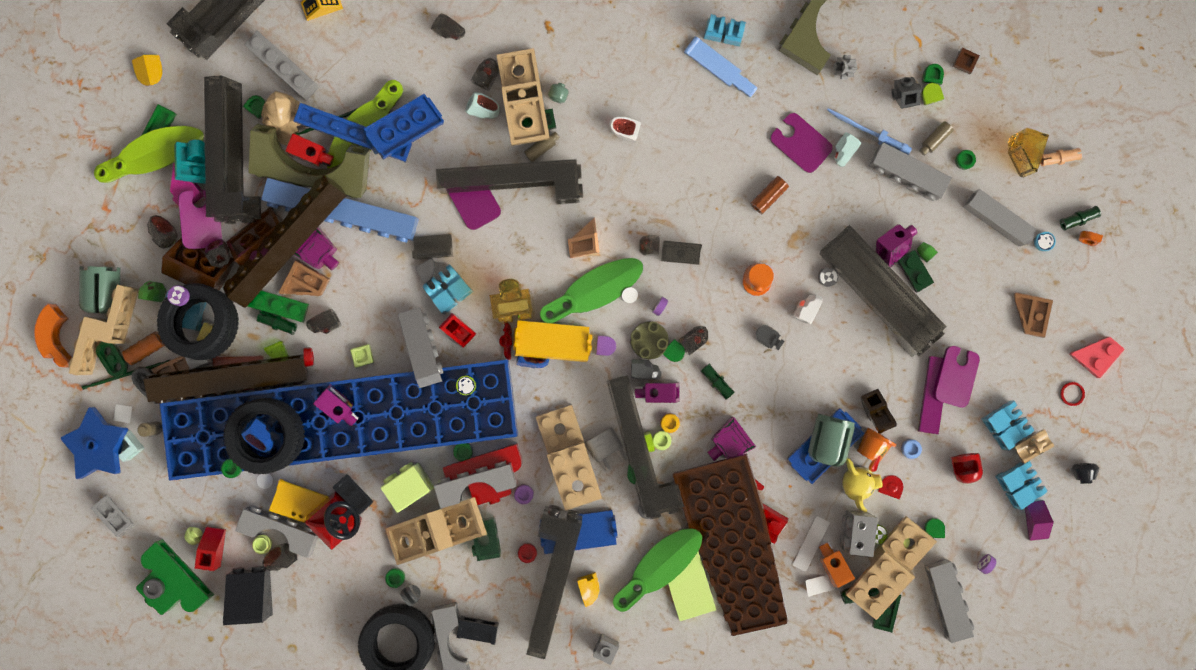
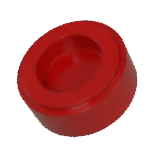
(308, 356)
(527, 552)

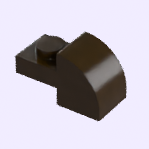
(877, 411)

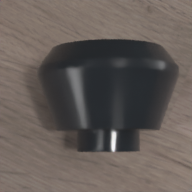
(1085, 472)

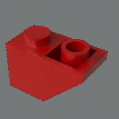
(210, 549)

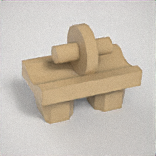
(1033, 446)

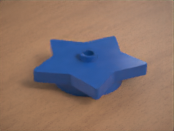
(95, 445)

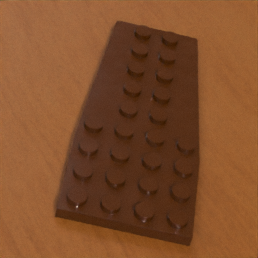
(736, 542)

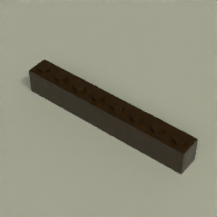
(284, 241)
(225, 378)

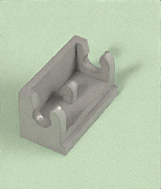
(112, 516)

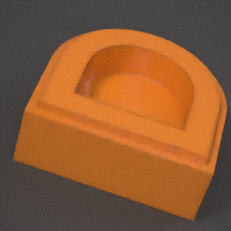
(1090, 238)

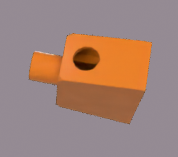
(840, 573)

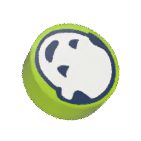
(465, 385)

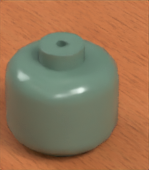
(558, 93)

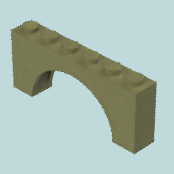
(803, 43)
(271, 161)

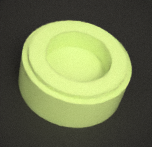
(661, 440)

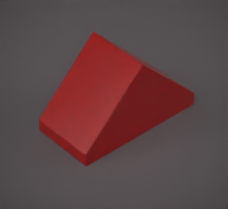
(457, 330)

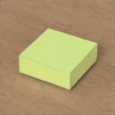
(362, 355)

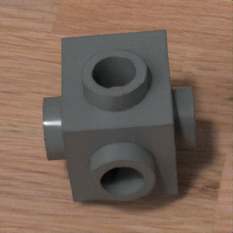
(906, 92)

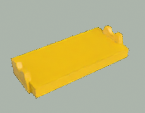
(552, 341)

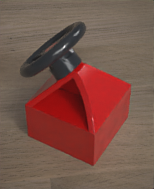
(334, 520)

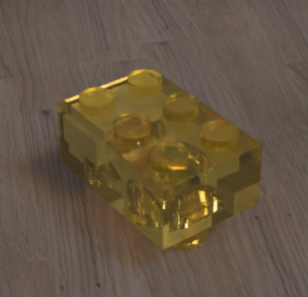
(512, 302)

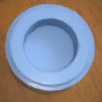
(911, 448)

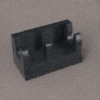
(353, 494)
(477, 630)

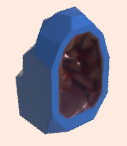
(532, 362)
(257, 435)

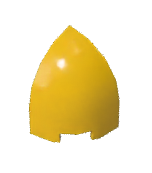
(148, 69)
(589, 588)

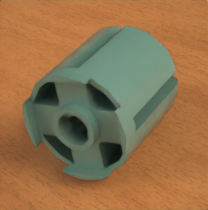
(96, 288)
(831, 440)

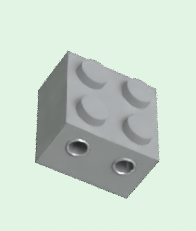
(859, 533)

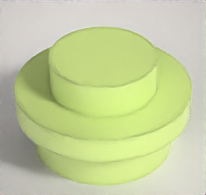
(193, 535)
(262, 544)

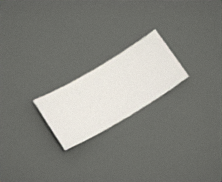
(819, 585)

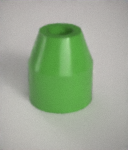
(926, 251)

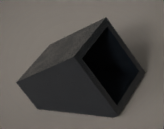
(247, 596)

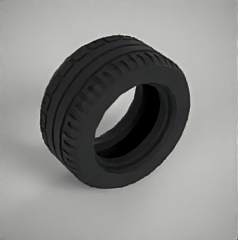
(222, 333)
(240, 451)
(396, 614)

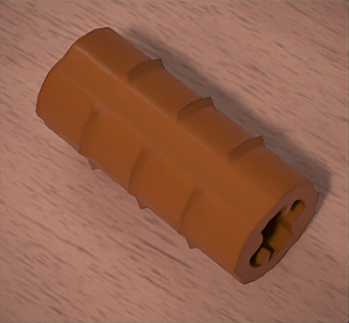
(769, 195)
(143, 348)

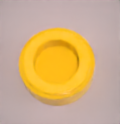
(669, 423)

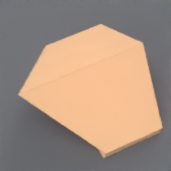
(584, 242)

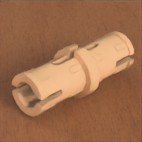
(1061, 157)

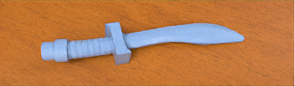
(903, 147)

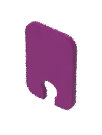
(805, 147)
(476, 207)
(196, 228)
(956, 381)

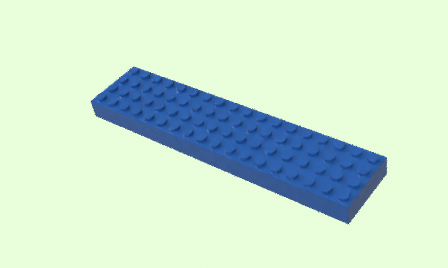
(390, 411)

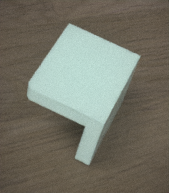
(130, 447)

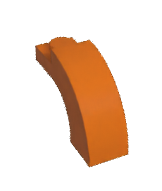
(47, 335)

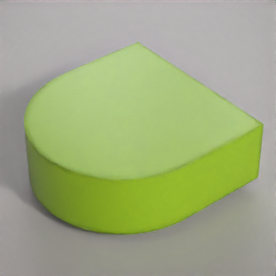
(932, 93)
(649, 441)

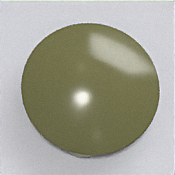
(649, 340)

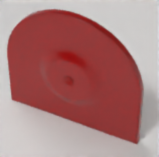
(892, 486)

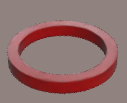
(1082, 396)

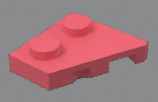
(1098, 356)

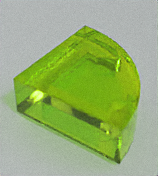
(276, 350)

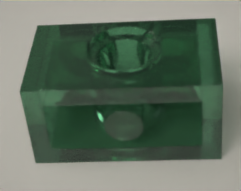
(492, 549)

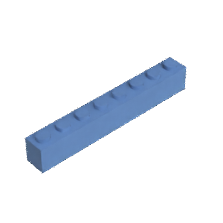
(347, 212)

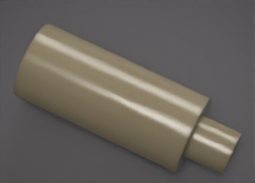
(936, 138)
(541, 147)
(149, 429)

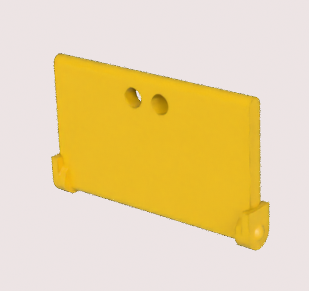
(295, 500)

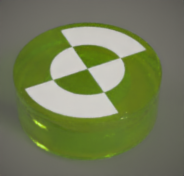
(881, 534)

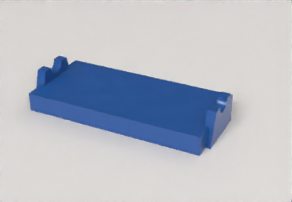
(403, 126)
(810, 469)
(597, 530)

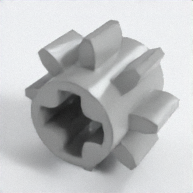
(845, 66)

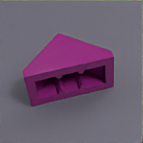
(1038, 521)

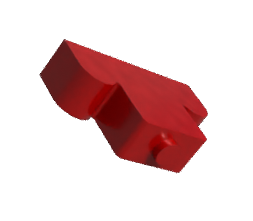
(482, 491)

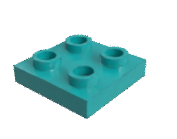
(190, 161)

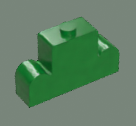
(179, 580)

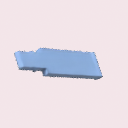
(719, 66)

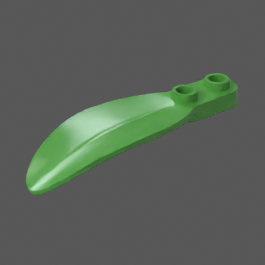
(595, 289)
(660, 566)

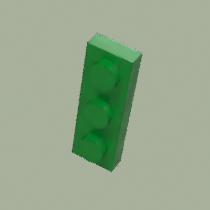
(280, 306)

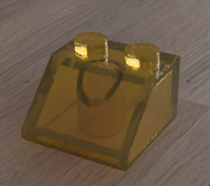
(1027, 150)

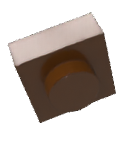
(966, 61)

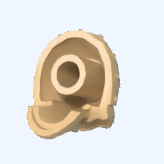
(280, 113)

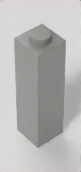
(1000, 218)

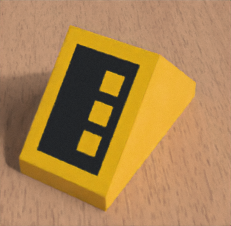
(317, 8)

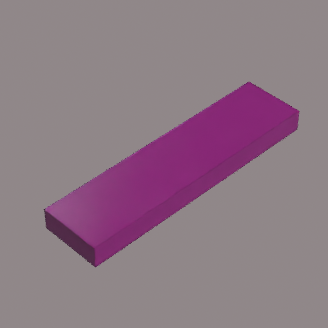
(931, 408)

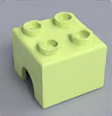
(407, 486)

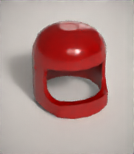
(967, 467)

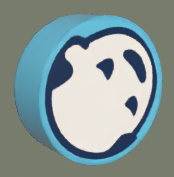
(1044, 241)

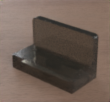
(432, 246)
(681, 252)

